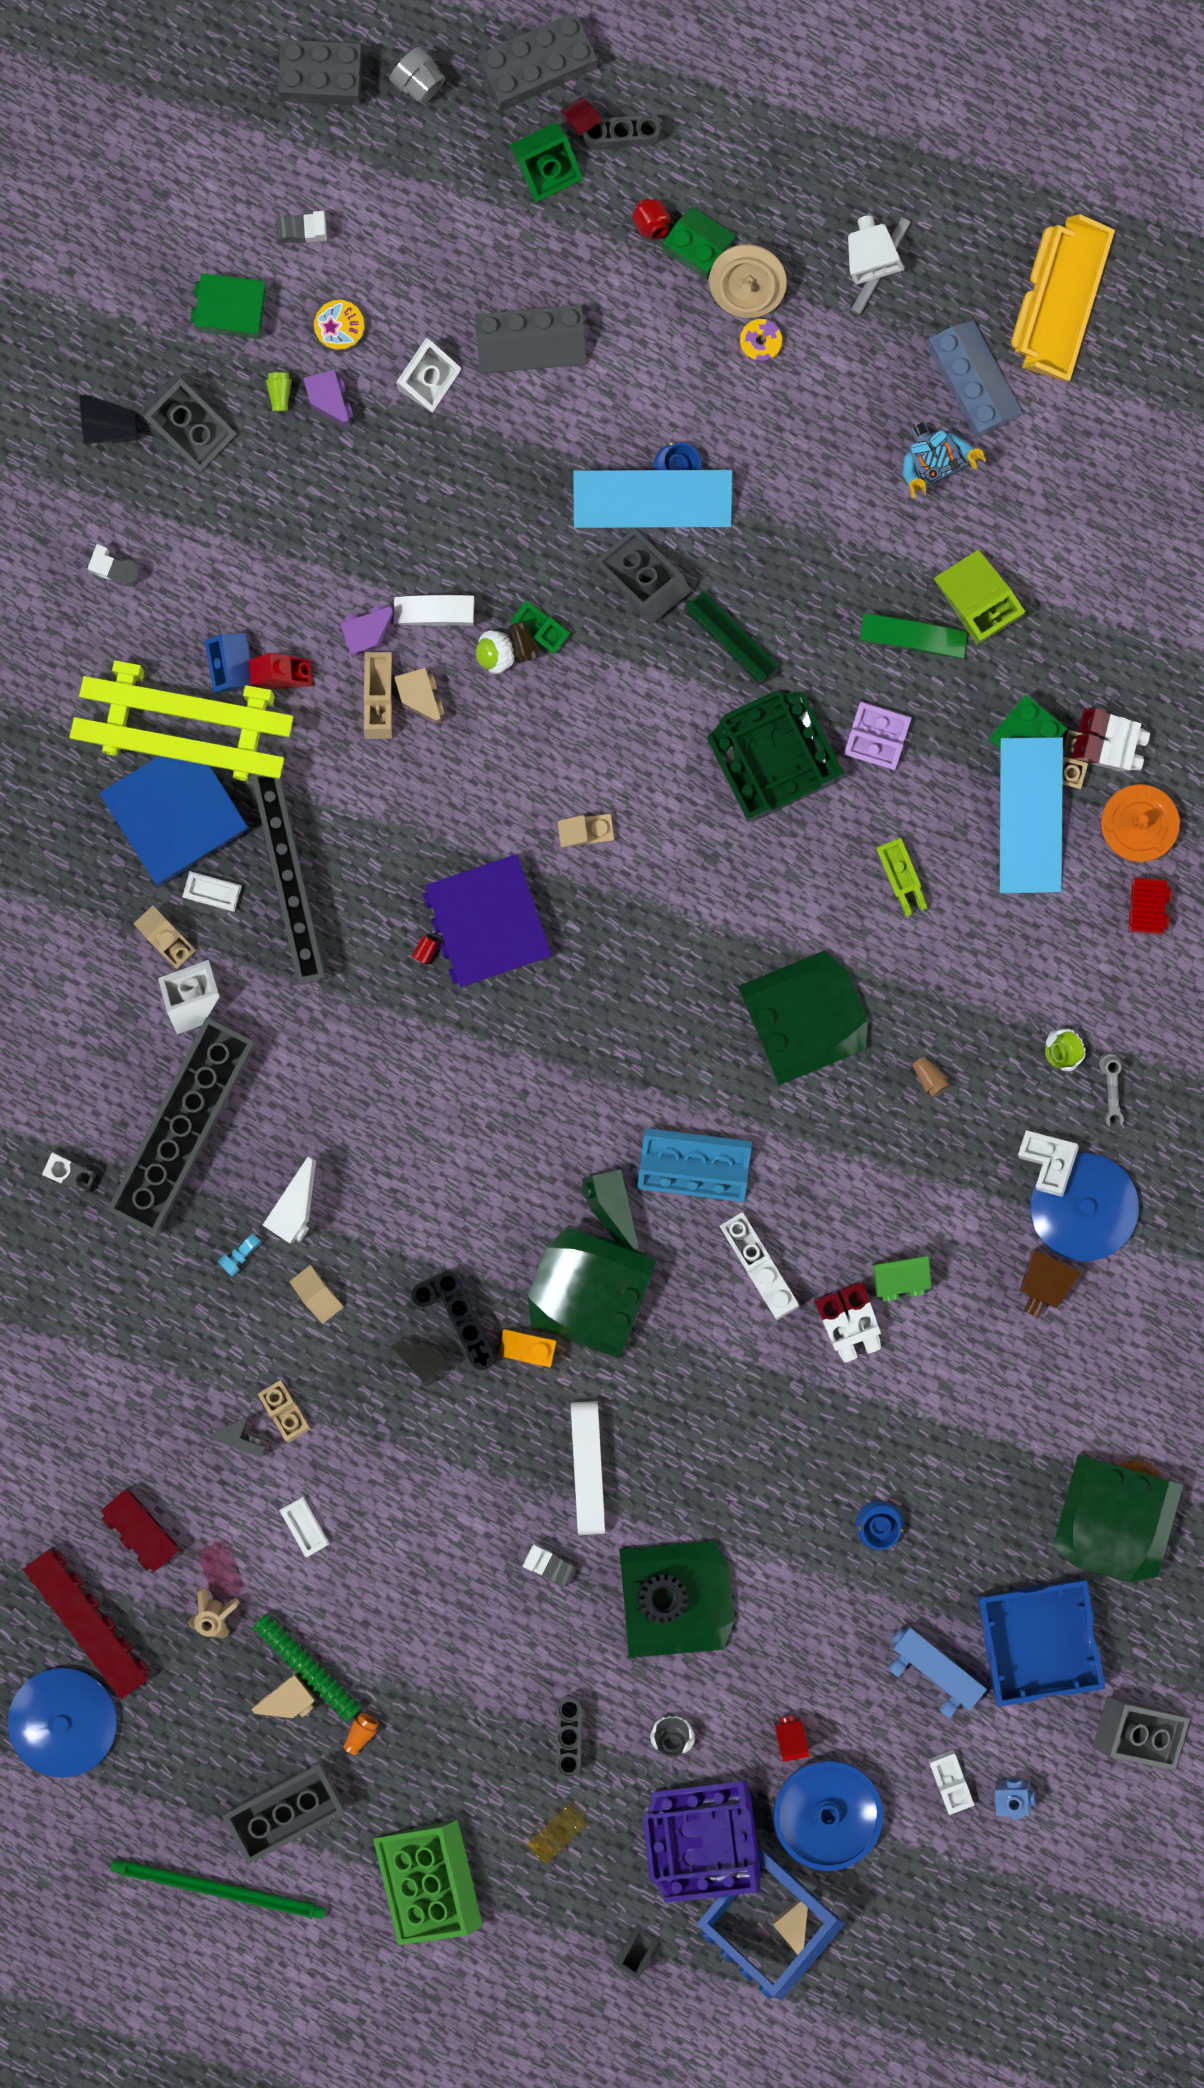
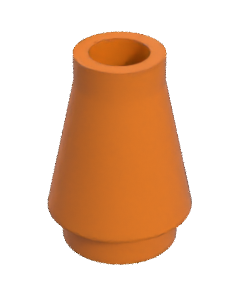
(360, 1733)

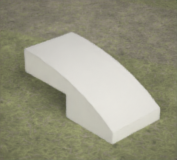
(951, 1782)

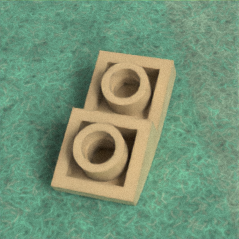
(1073, 770)
(284, 1411)

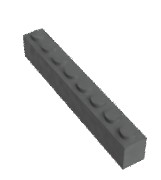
(289, 879)

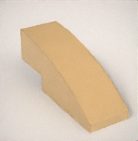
(378, 695)

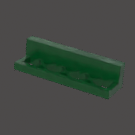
(731, 638)

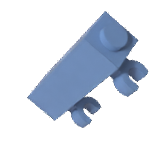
(937, 1667)

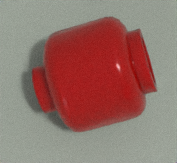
(651, 219)

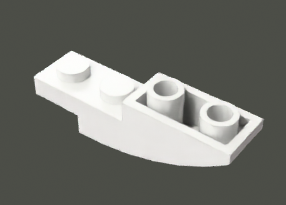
(759, 1266)

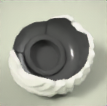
(672, 1736)

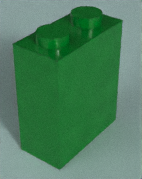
(229, 306)

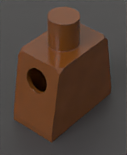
(1046, 1282)

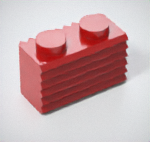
(1148, 906)

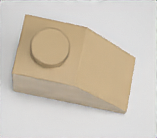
(287, 1700)

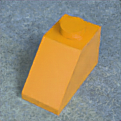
(527, 1348)

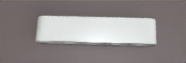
(587, 1468)

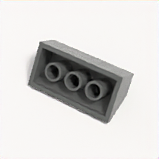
(530, 339)

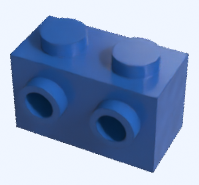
(230, 663)

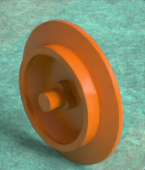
(1140, 823)

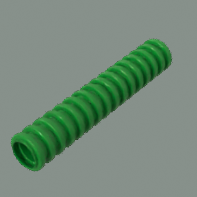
(307, 1667)

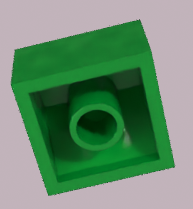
(546, 161)
(697, 242)
(1028, 721)

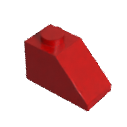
(791, 1738)

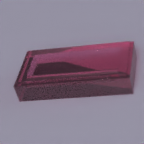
(218, 1571)

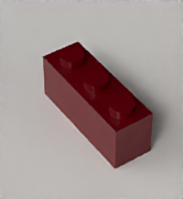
(139, 1530)

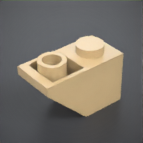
(417, 694)
(164, 937)

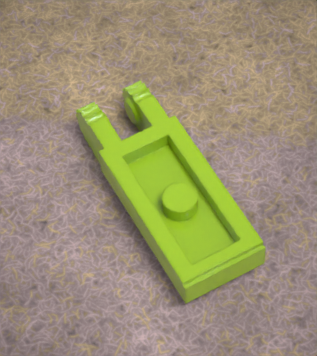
(901, 873)

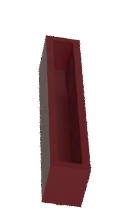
(86, 1622)

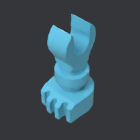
(237, 1256)

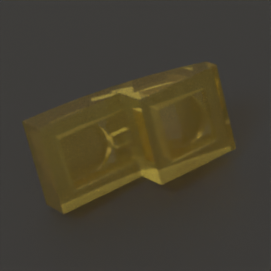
(556, 1834)

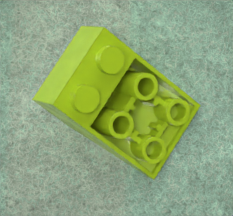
(979, 597)

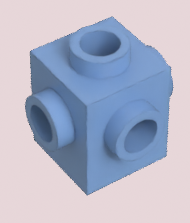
(1014, 1798)

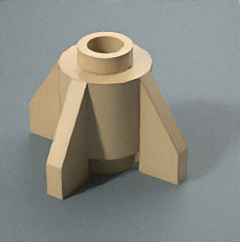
(211, 1615)

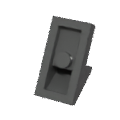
(233, 1437)

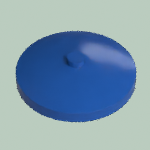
(1092, 1215)
(62, 1722)
(828, 1815)

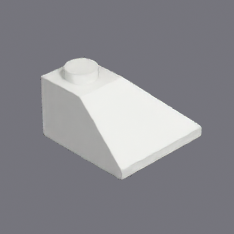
(189, 995)

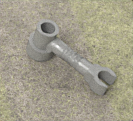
(1112, 1081)

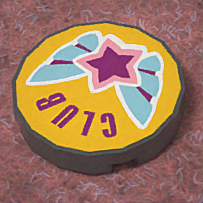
(339, 325)

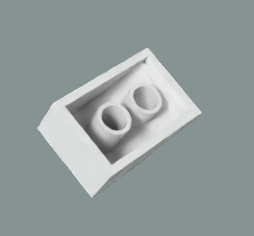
(293, 1207)

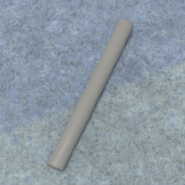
(870, 285)

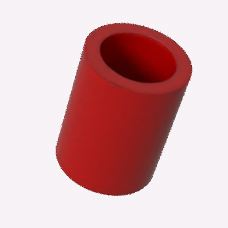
(425, 950)

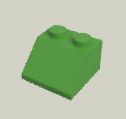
(901, 1276)

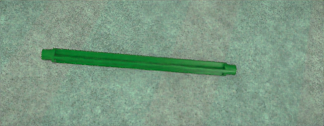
(218, 1889)

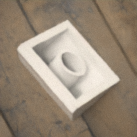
(428, 376)

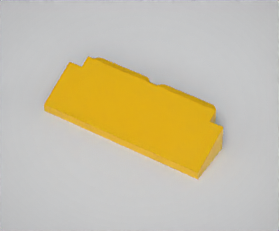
(1064, 290)

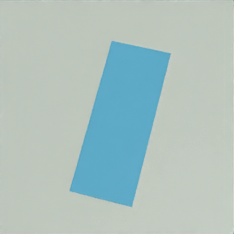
(652, 498)
(1031, 815)

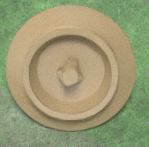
(747, 281)

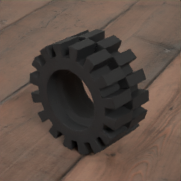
(678, 1598)

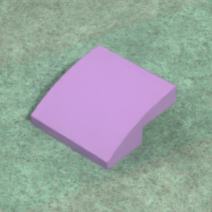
(877, 735)

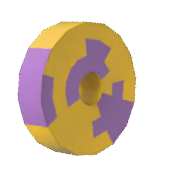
(756, 329)

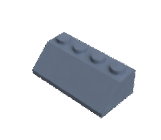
(973, 378)

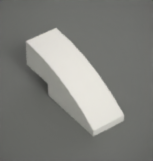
(434, 610)

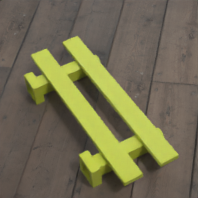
(125, 695)

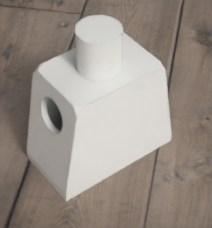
(872, 252)

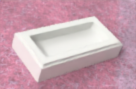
(212, 891)
(304, 1527)

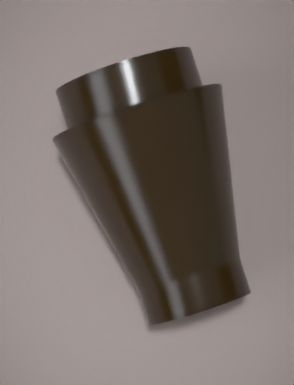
(523, 643)

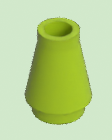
(279, 390)

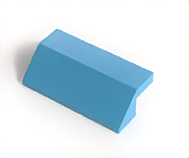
(694, 1165)

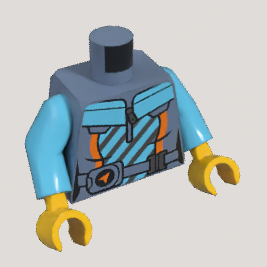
(936, 458)

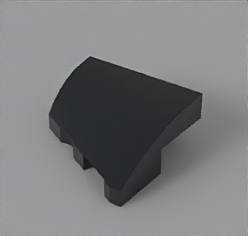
(106, 422)

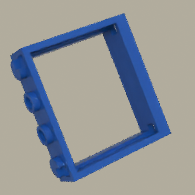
(805, 1958)

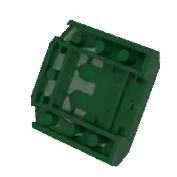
(773, 753)
(806, 1016)
(589, 1290)
(1116, 1520)
(709, 1590)

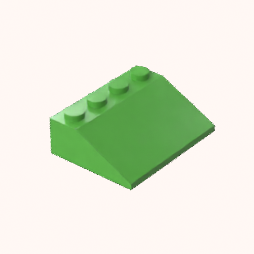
(428, 1883)

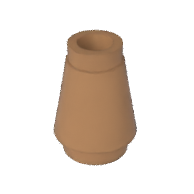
(930, 1077)

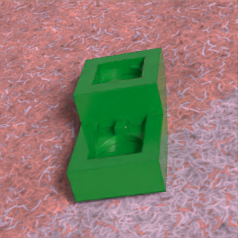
(542, 628)

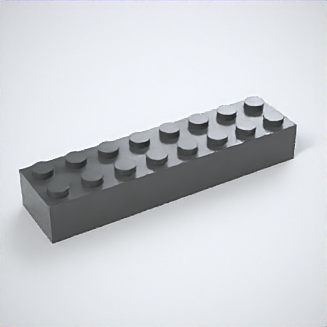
(181, 1126)

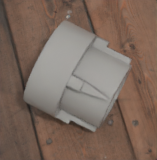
(417, 75)

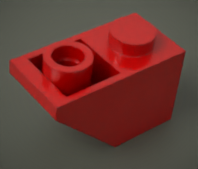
(280, 671)

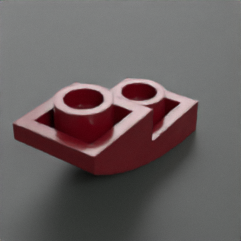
(580, 115)

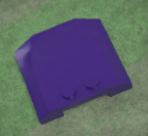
(702, 1842)

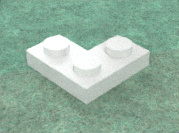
(1056, 1159)

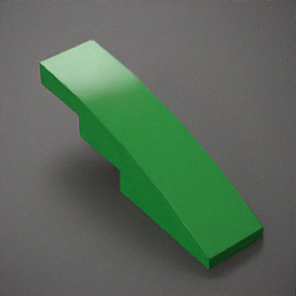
(913, 636)

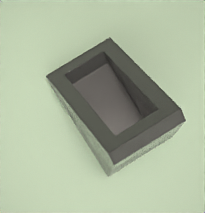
(635, 1953)

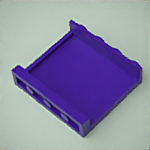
(486, 921)

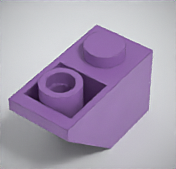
(326, 398)
(366, 632)

